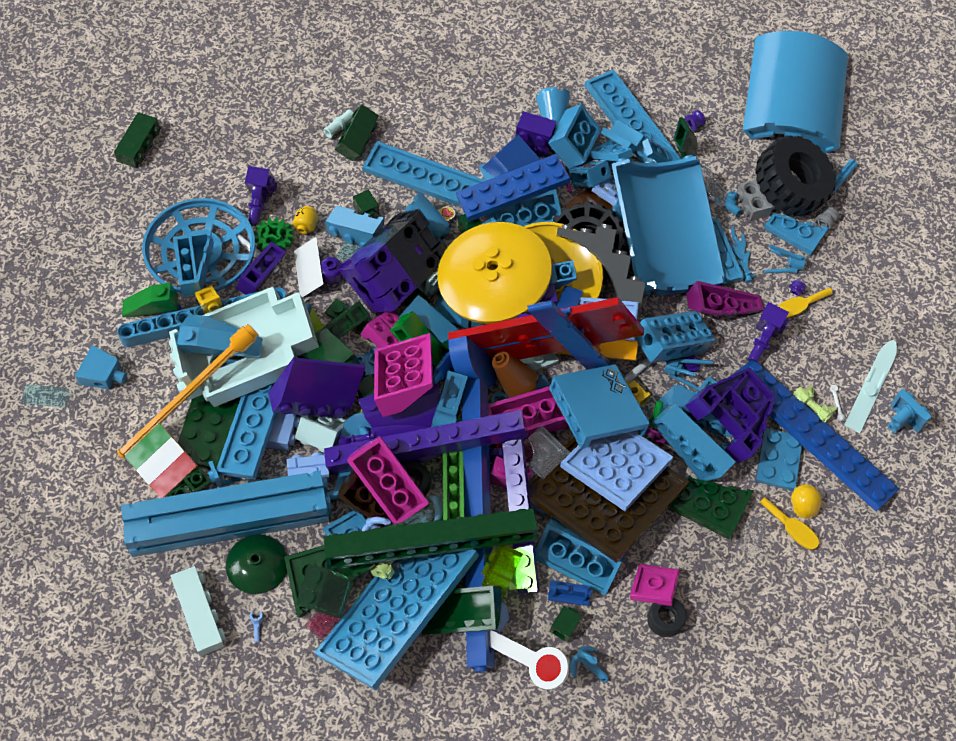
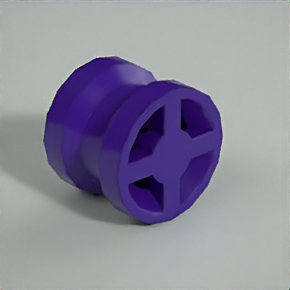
(695, 120)

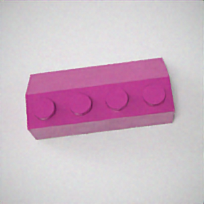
(387, 480)

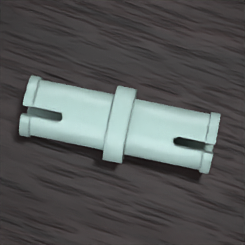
(338, 123)

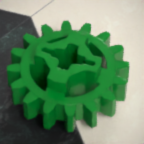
(274, 232)

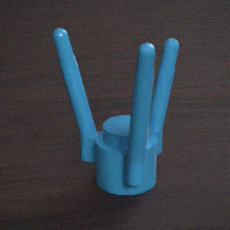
(795, 261)
(674, 369)

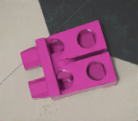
(379, 330)

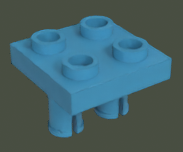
(908, 413)

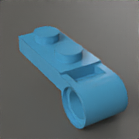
(449, 399)

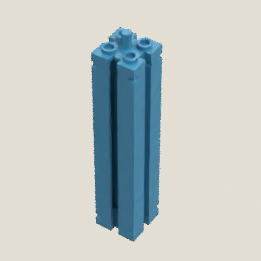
(226, 513)

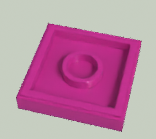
(655, 584)

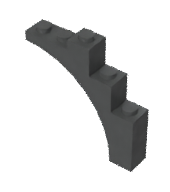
(615, 263)

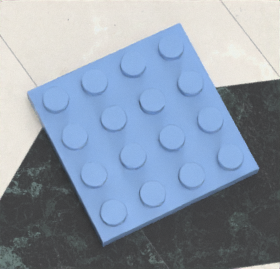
(618, 466)

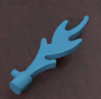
(739, 253)

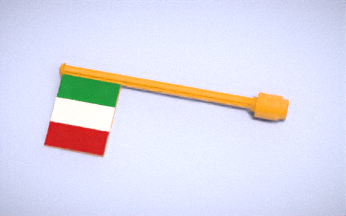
(154, 450)

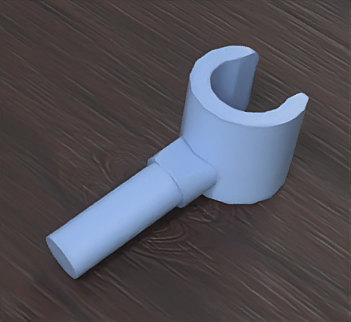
(256, 622)

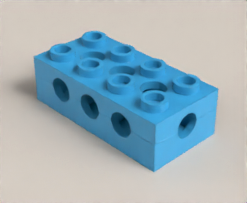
(674, 336)

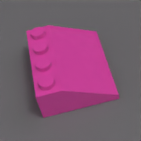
(402, 374)

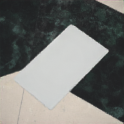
(308, 267)

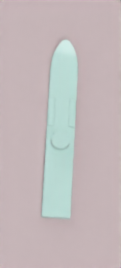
(871, 387)

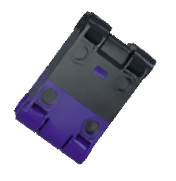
(394, 261)

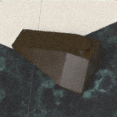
(359, 498)

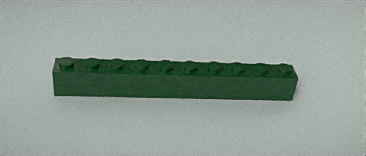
(430, 538)

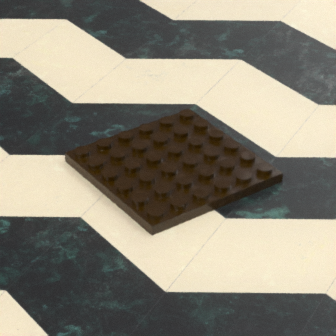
(597, 518)

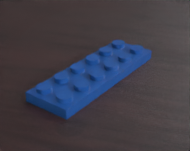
(512, 187)

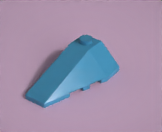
(210, 336)

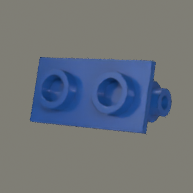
(569, 593)

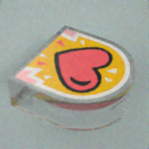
(448, 213)

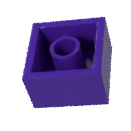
(536, 132)

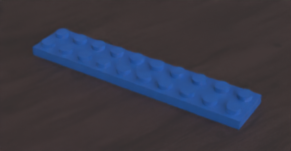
(825, 443)

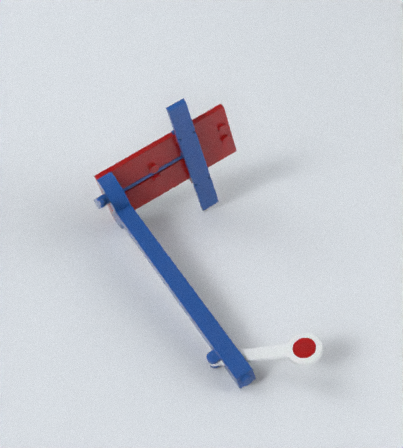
(471, 353)

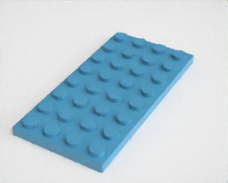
(392, 615)

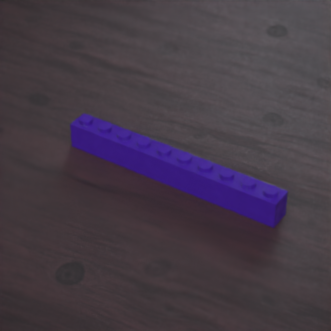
(437, 439)

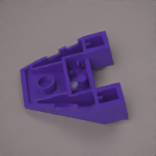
(740, 406)
(418, 413)

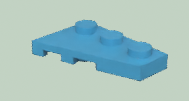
(610, 152)

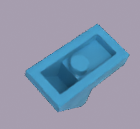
(654, 152)

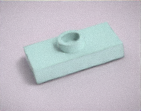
(541, 362)

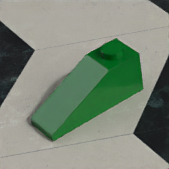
(151, 300)

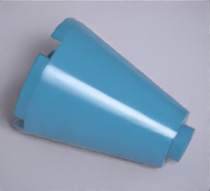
(553, 103)
(438, 223)

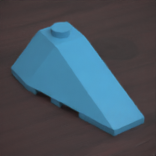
(533, 210)

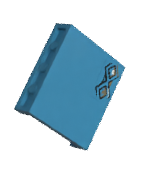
(597, 404)

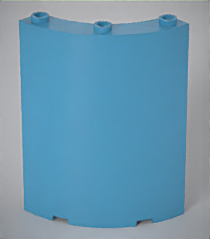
(796, 88)
(668, 224)

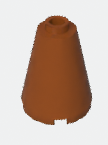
(514, 375)

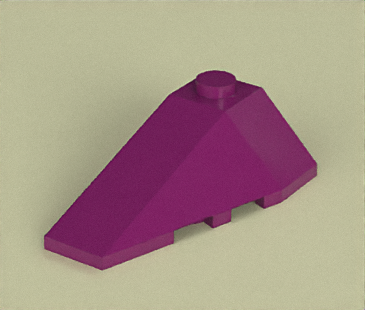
(722, 300)

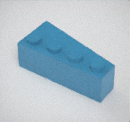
(680, 396)
(692, 444)

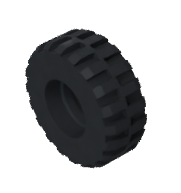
(807, 163)
(591, 216)

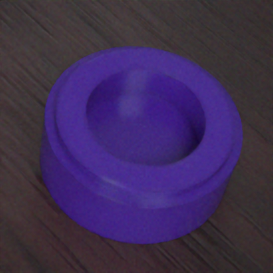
(495, 452)

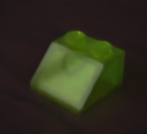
(502, 567)

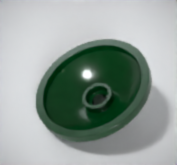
(260, 575)

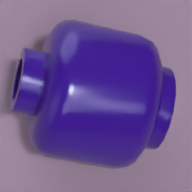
(330, 270)

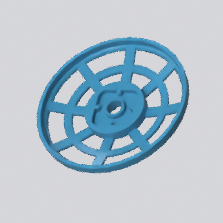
(217, 252)

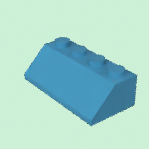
(575, 557)

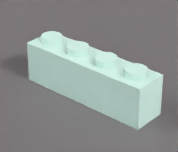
(197, 611)

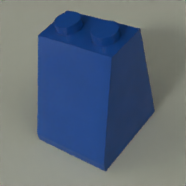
(511, 157)

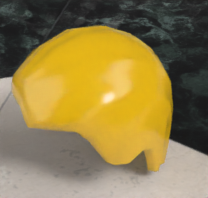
(806, 501)

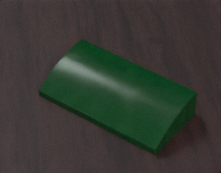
(467, 611)

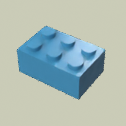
(574, 136)

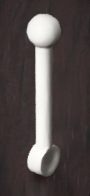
(834, 389)

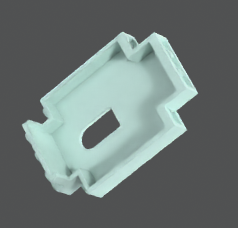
(285, 335)

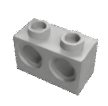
(753, 201)

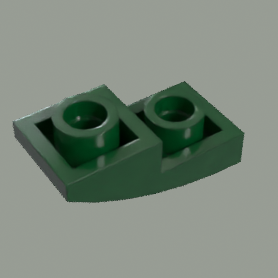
(193, 482)

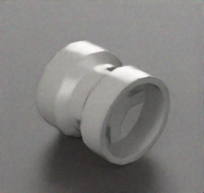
(827, 217)

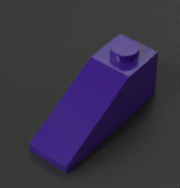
(260, 269)

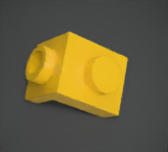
(208, 299)

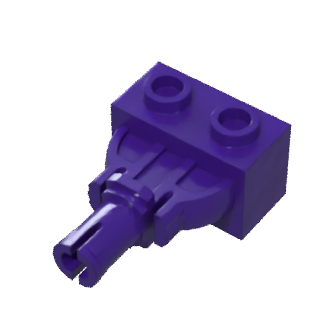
(261, 184)
(770, 323)

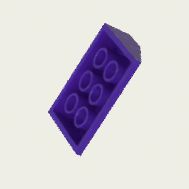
(316, 388)

